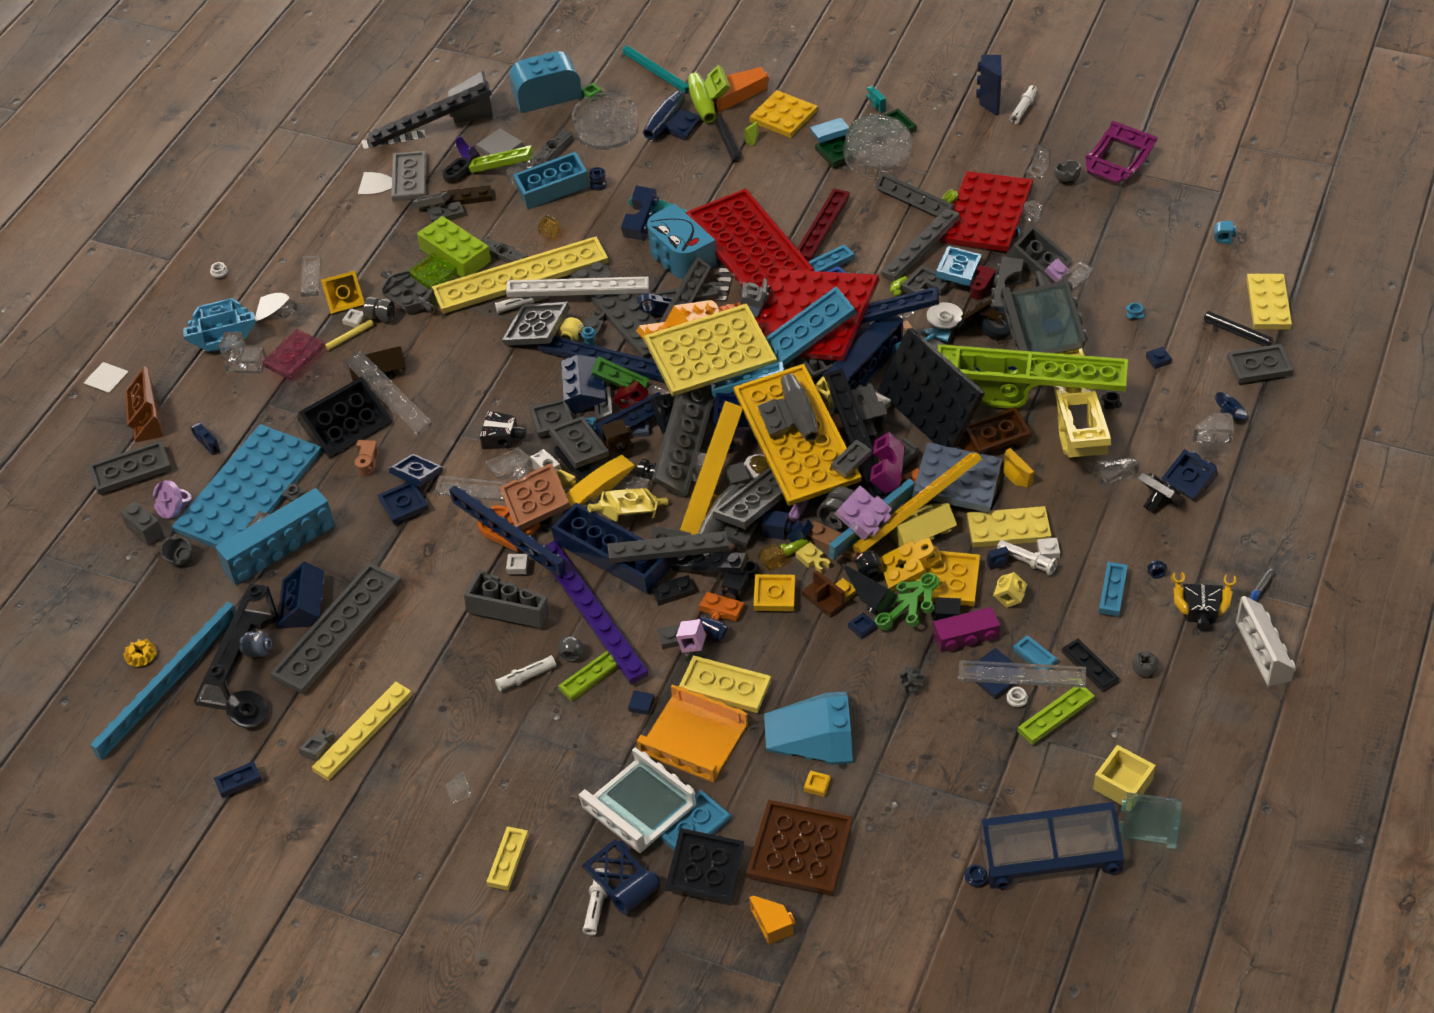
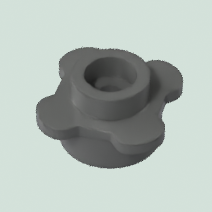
(293, 492)

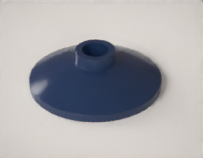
(1230, 405)

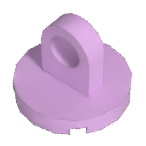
(170, 499)

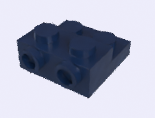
(1190, 474)

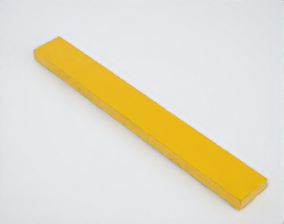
(711, 468)
(918, 501)

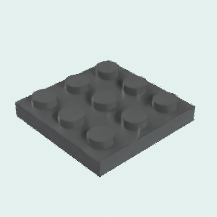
(536, 323)

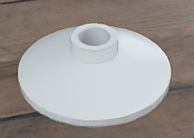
(944, 315)

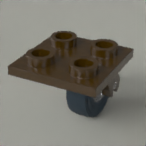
(991, 319)

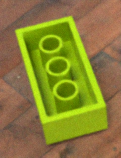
(454, 246)

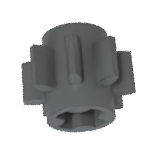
(911, 679)

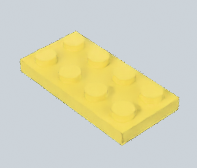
(1269, 301)
(1010, 525)
(726, 683)

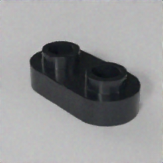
(456, 169)

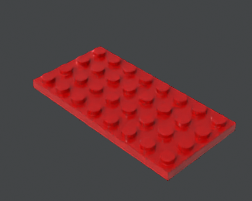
(748, 239)

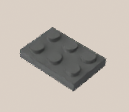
(1259, 363)
(578, 442)

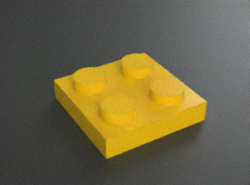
(774, 592)

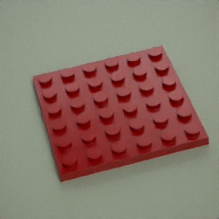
(799, 289)

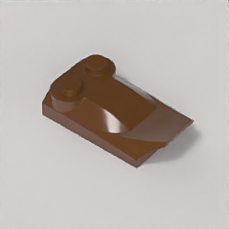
(996, 432)

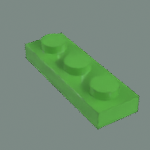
(616, 374)

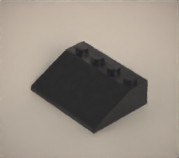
(343, 417)

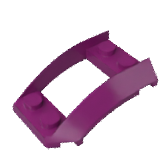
(1125, 135)

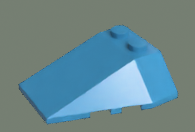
(214, 319)
(812, 729)

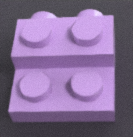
(863, 513)

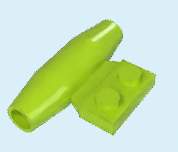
(706, 91)

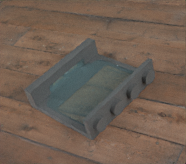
(1044, 318)

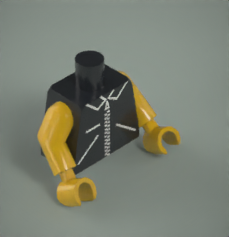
(1202, 602)

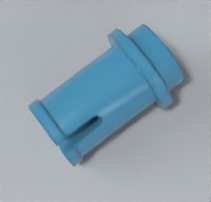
(589, 335)

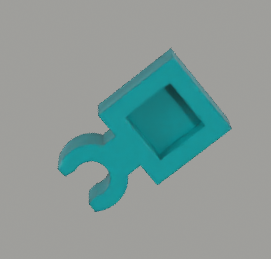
(877, 99)

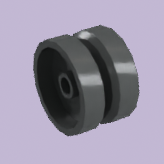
(830, 505)

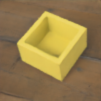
(1122, 774)

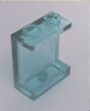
(1150, 818)

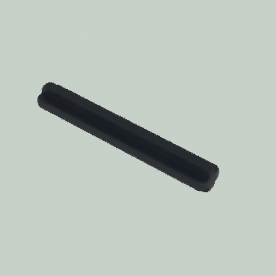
(727, 139)
(1238, 329)

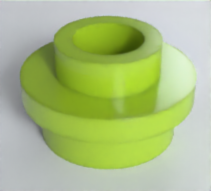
(950, 196)

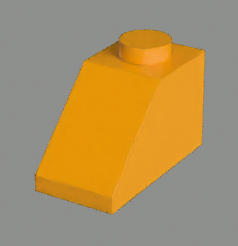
(772, 919)

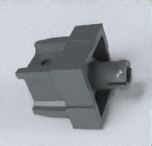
(871, 410)

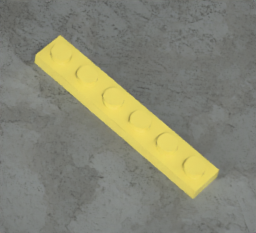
(361, 731)

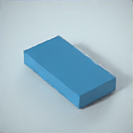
(1033, 652)

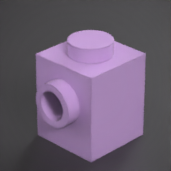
(691, 636)

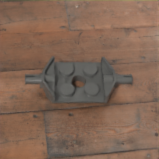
(402, 284)

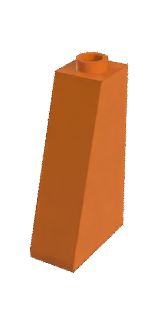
(743, 86)

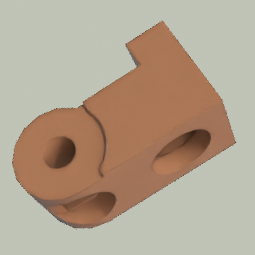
(367, 457)

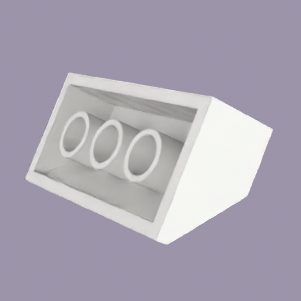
(1264, 643)

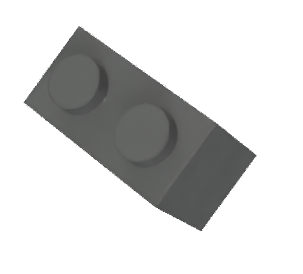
(142, 523)

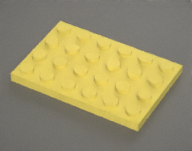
(709, 349)

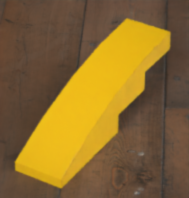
(600, 480)

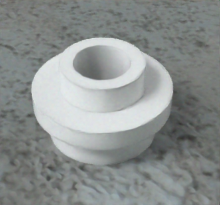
(218, 270)
(1017, 692)

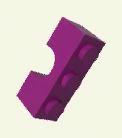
(888, 471)

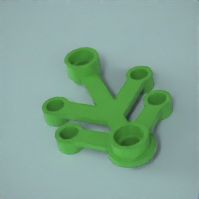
(926, 585)

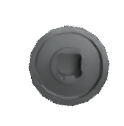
(379, 309)

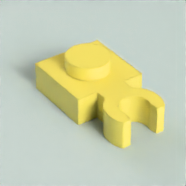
(812, 556)

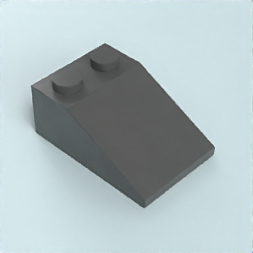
(1037, 252)

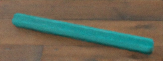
(655, 68)

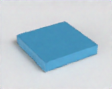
(829, 130)

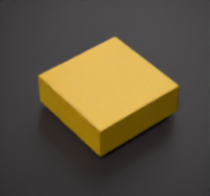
(817, 783)

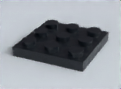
(705, 866)

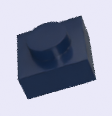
(1158, 357)
(799, 530)
(998, 558)

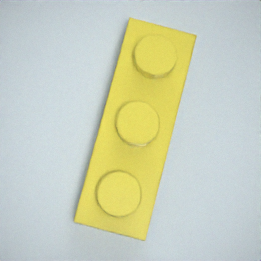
(507, 858)

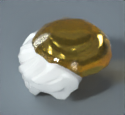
(756, 465)

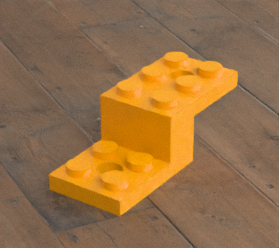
(681, 314)

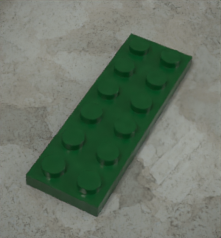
(833, 149)

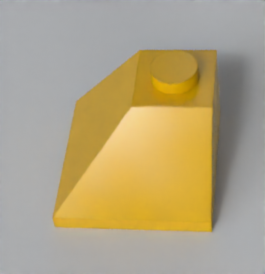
(342, 292)

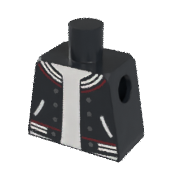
(500, 431)

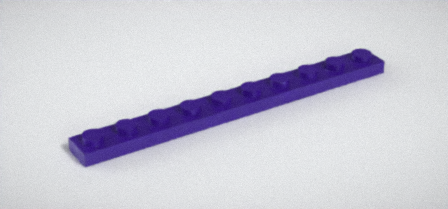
(599, 621)

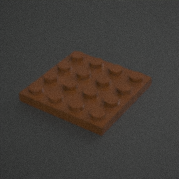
(800, 847)

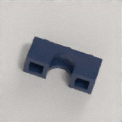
(635, 225)

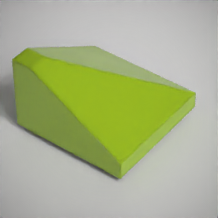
(751, 134)

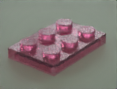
(293, 354)

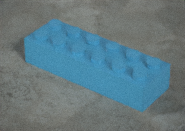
(275, 536)

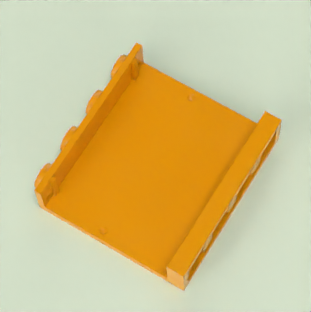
(694, 734)

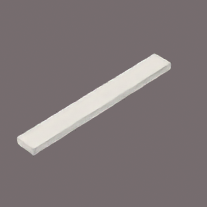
(579, 286)

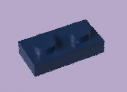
(238, 779)

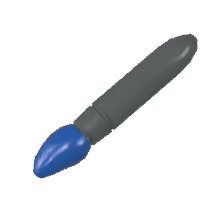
(1262, 584)

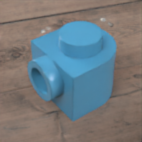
(1224, 232)

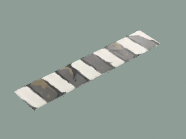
(402, 138)
(723, 282)

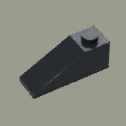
(871, 592)

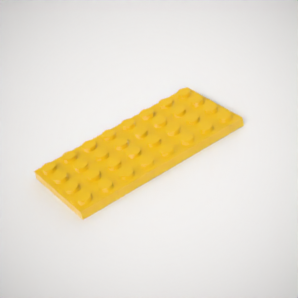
(798, 465)

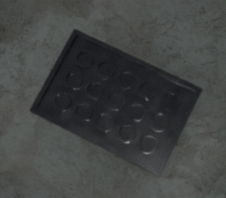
(930, 390)

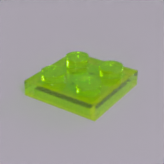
(432, 271)

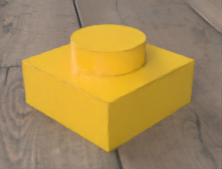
(848, 588)

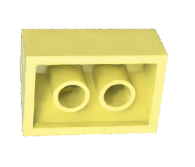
(924, 524)

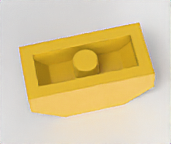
(1017, 470)

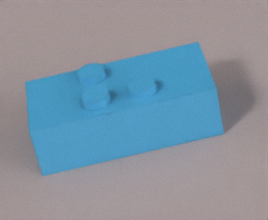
(551, 180)

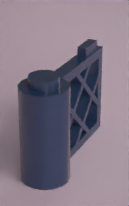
(634, 888)

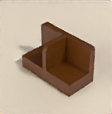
(824, 594)

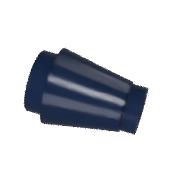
(714, 628)

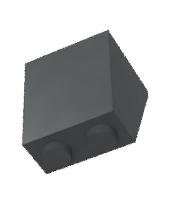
(477, 110)

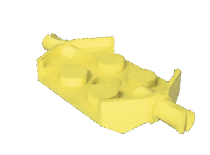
(627, 502)

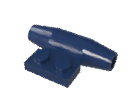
(671, 117)

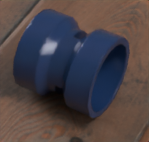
(597, 178)

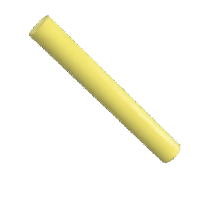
(350, 334)

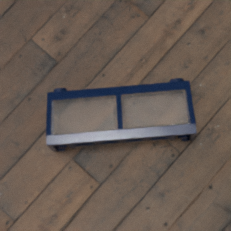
(1051, 843)

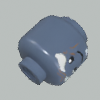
(255, 644)

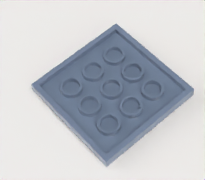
(971, 490)

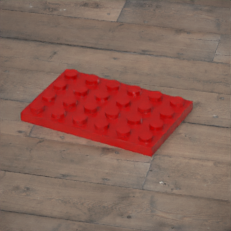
(988, 210)

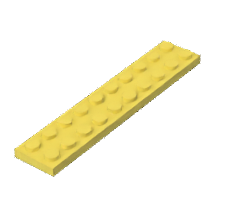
(493, 282)

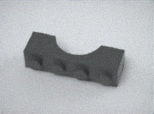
(1010, 274)

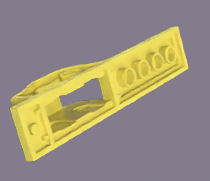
(1086, 441)

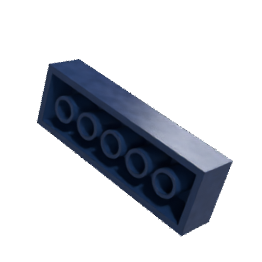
(870, 351)
(588, 537)

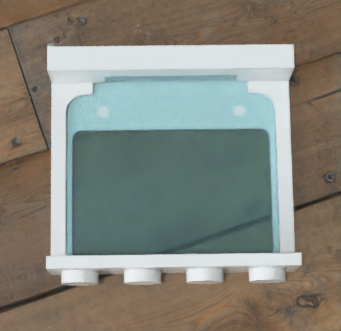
(640, 802)

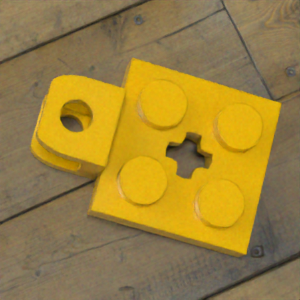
(915, 561)

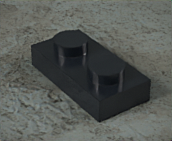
(673, 590)

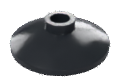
(249, 702)

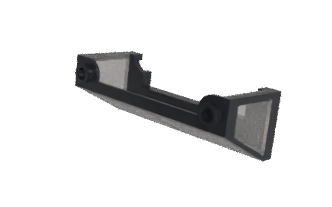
(253, 611)

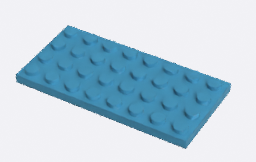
(246, 485)

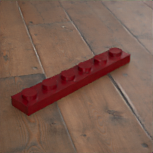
(823, 223)

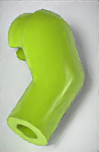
(896, 285)
(793, 547)

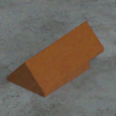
(142, 408)

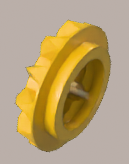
(136, 659)

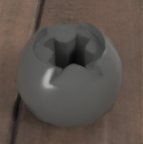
(570, 648)
(1145, 664)

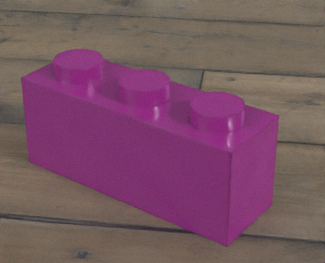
(966, 629)

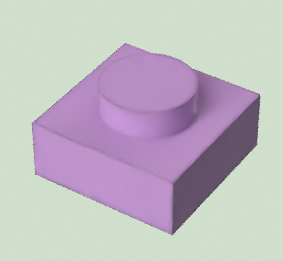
(1056, 270)

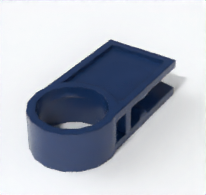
(657, 306)
(205, 437)

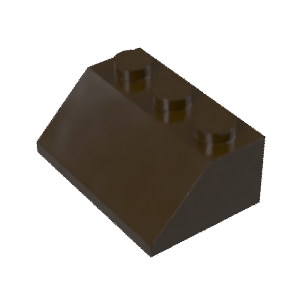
(386, 361)

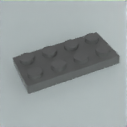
(129, 467)

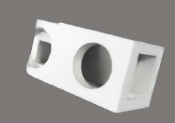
(543, 458)

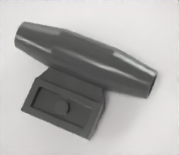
(794, 409)
(734, 534)

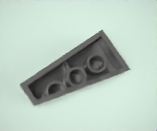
(504, 601)

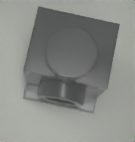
(910, 453)

